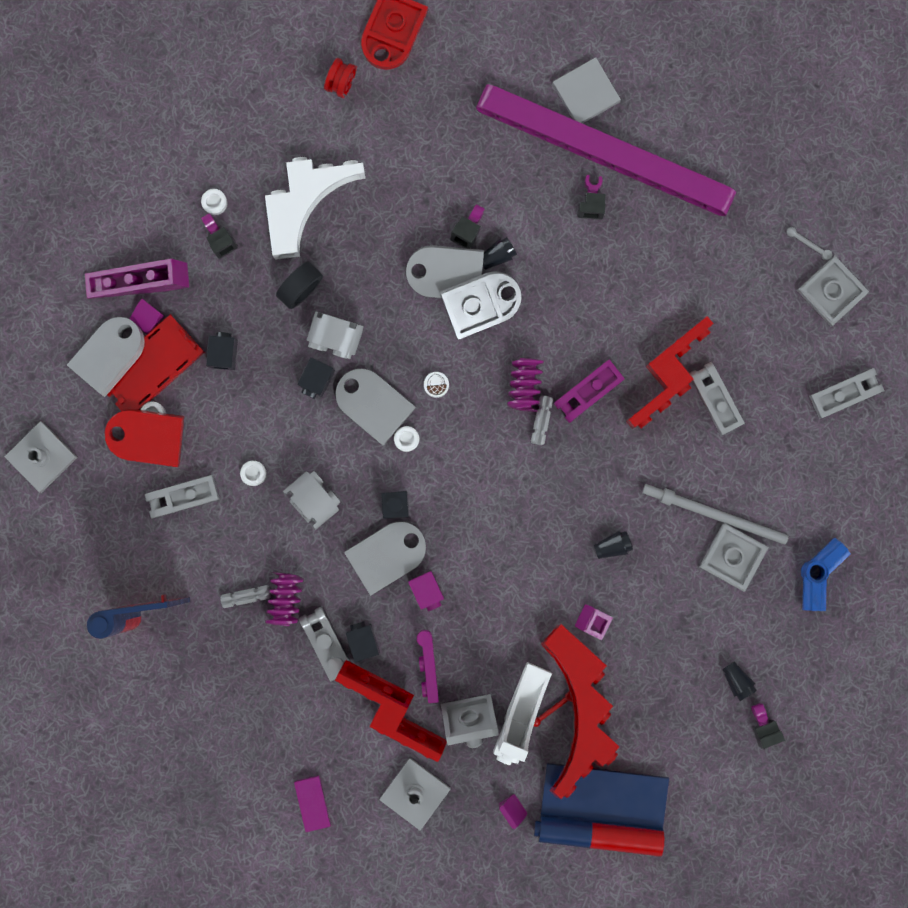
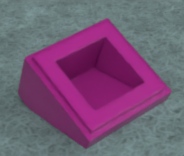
(146, 316)
(593, 622)
(513, 811)

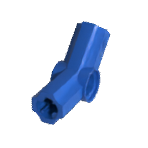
(827, 560)

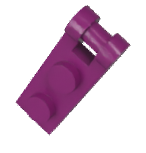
(590, 390)
(427, 665)

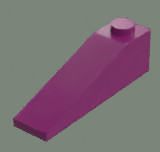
(138, 279)

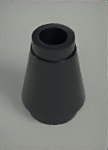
(498, 253)
(614, 545)
(739, 681)

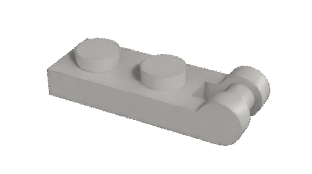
(845, 393)
(717, 399)
(183, 496)
(324, 642)

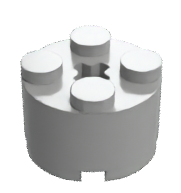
(335, 334)
(311, 499)

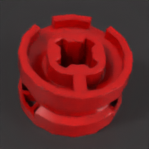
(340, 77)

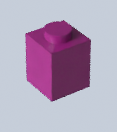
(426, 591)

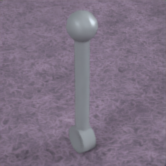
(826, 255)

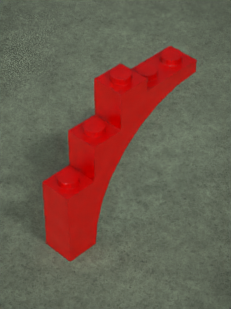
(590, 709)

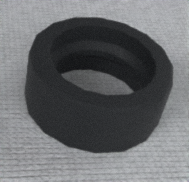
(299, 285)

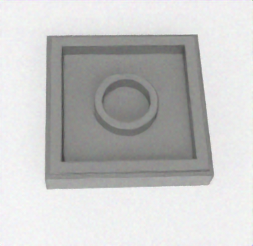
(586, 91)
(833, 291)
(733, 557)

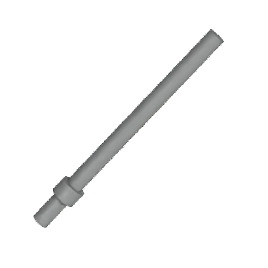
(669, 497)

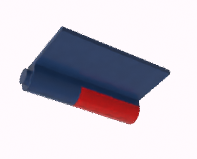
(125, 618)
(605, 812)

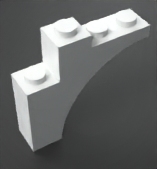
(307, 186)
(521, 715)

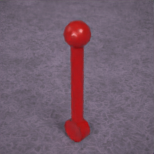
(538, 719)

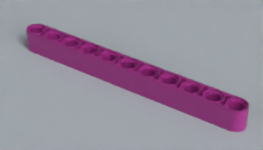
(606, 150)

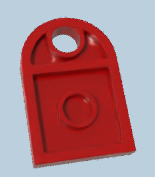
(394, 29)
(147, 438)

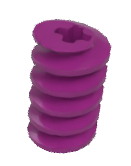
(524, 384)
(284, 599)

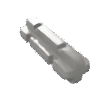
(541, 420)
(245, 596)

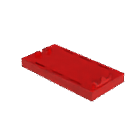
(158, 361)

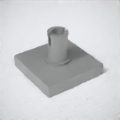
(41, 456)
(469, 720)
(415, 793)

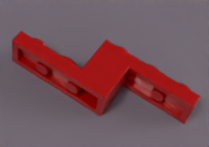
(670, 374)
(390, 713)

